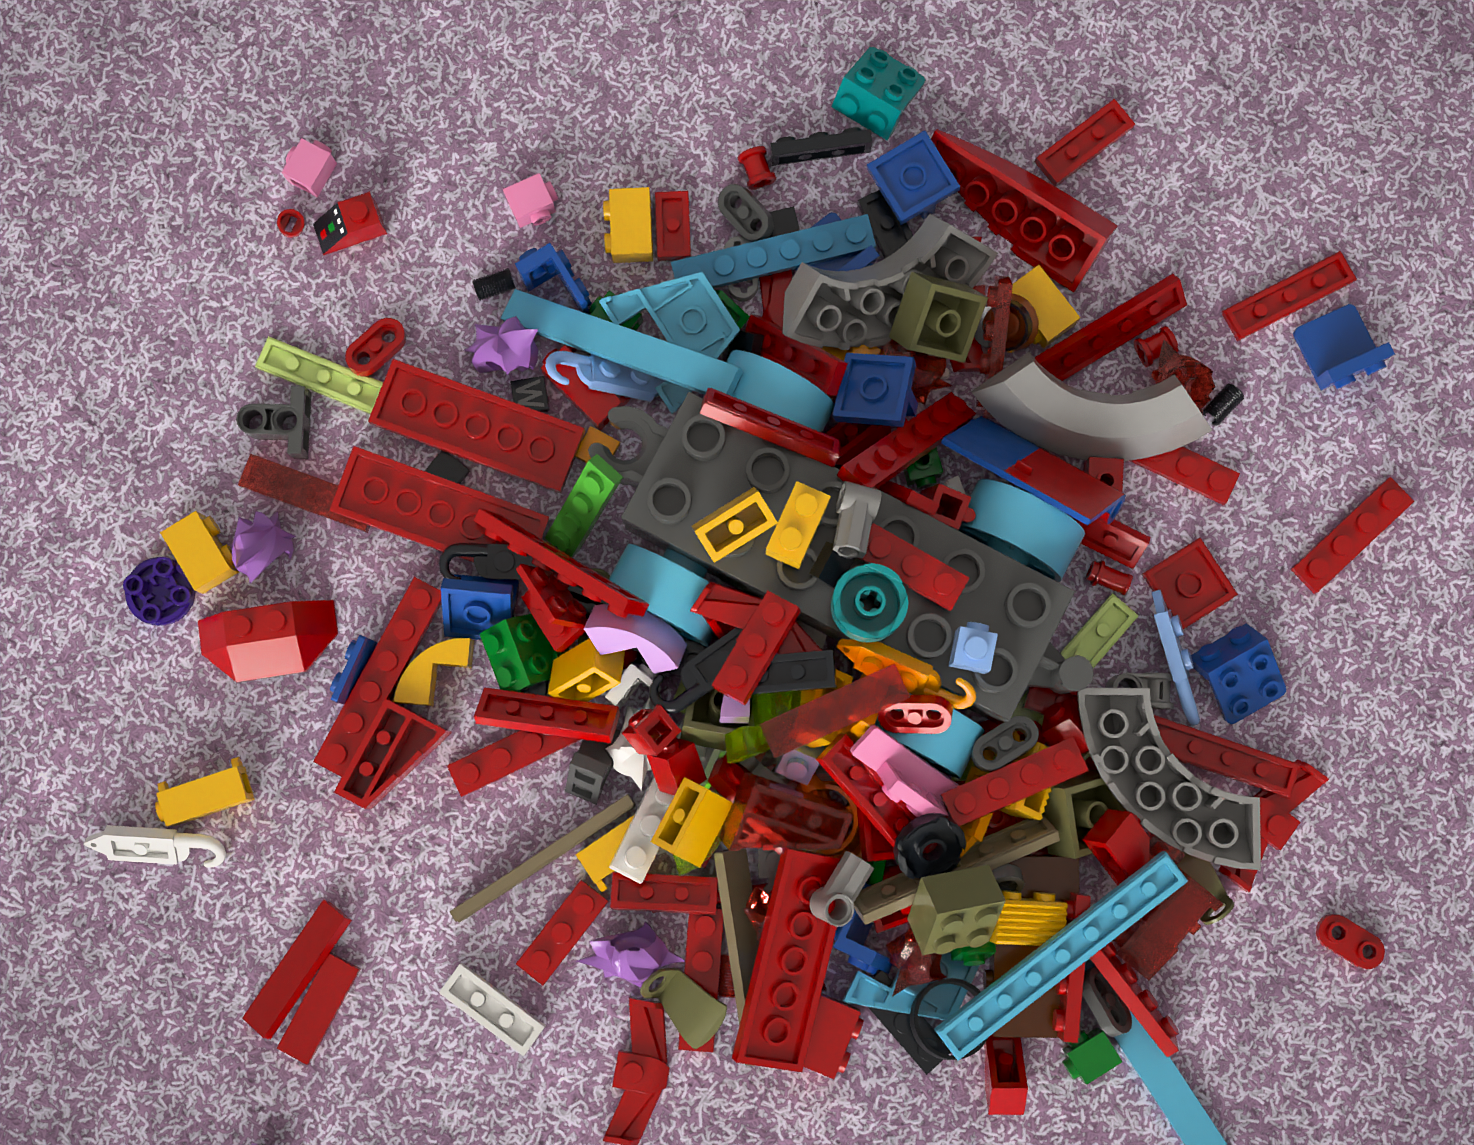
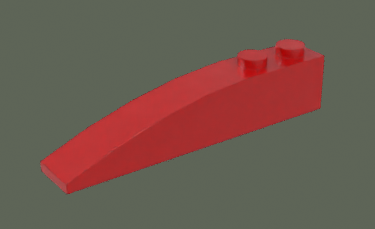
(1027, 211)

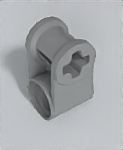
(1157, 682)

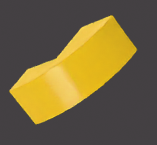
(419, 678)

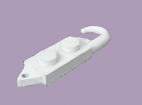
(153, 845)

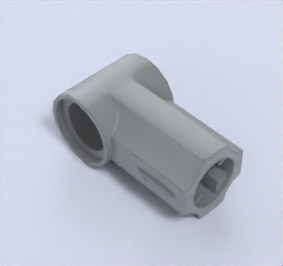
(857, 511)
(842, 887)

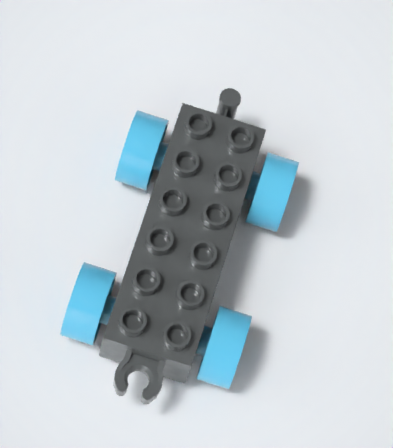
(1009, 551)

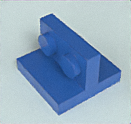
(913, 178)
(876, 390)
(476, 604)

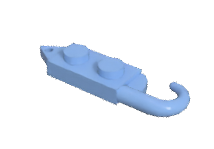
(604, 375)
(1178, 659)

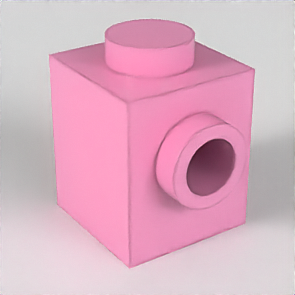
(309, 166)
(531, 200)

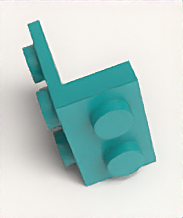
(877, 91)

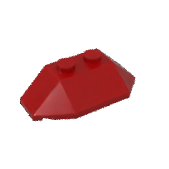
(268, 638)

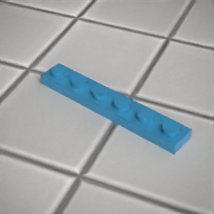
(780, 252)

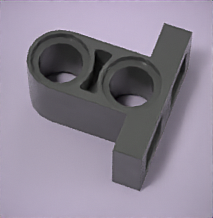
(273, 420)
(590, 770)

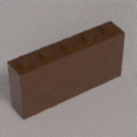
(1047, 875)

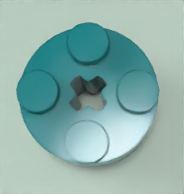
(889, 597)

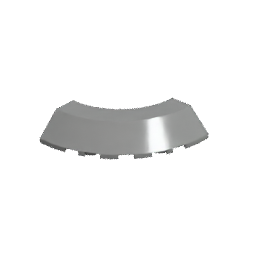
(862, 303)
(1089, 422)
(1159, 788)

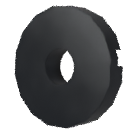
(922, 832)

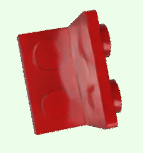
(553, 606)

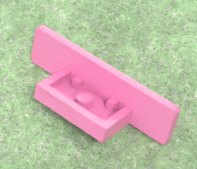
(903, 772)

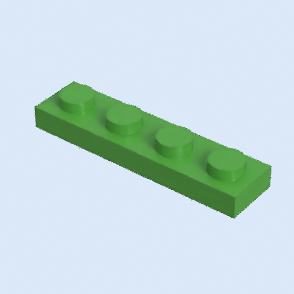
(584, 506)

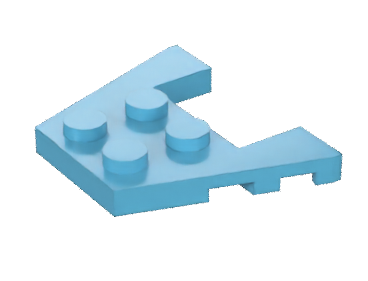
(686, 314)
(937, 1003)

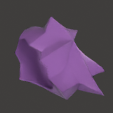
(504, 347)
(259, 544)
(631, 955)

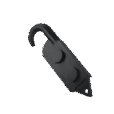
(490, 560)
(697, 674)

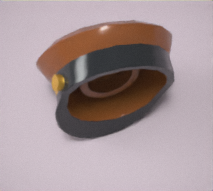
(1021, 326)

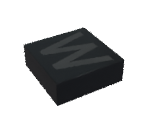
(531, 393)

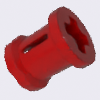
(756, 167)
(1150, 348)

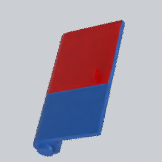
(1036, 471)

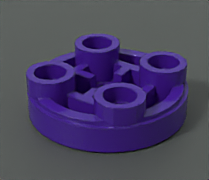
(158, 591)

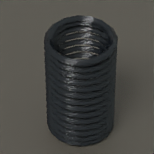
(488, 281)
(1216, 407)

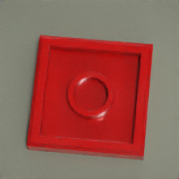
(1190, 583)

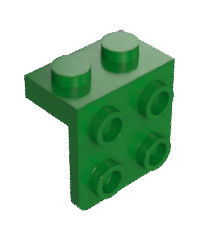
(519, 653)

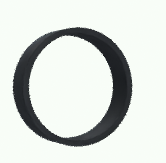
(914, 1017)

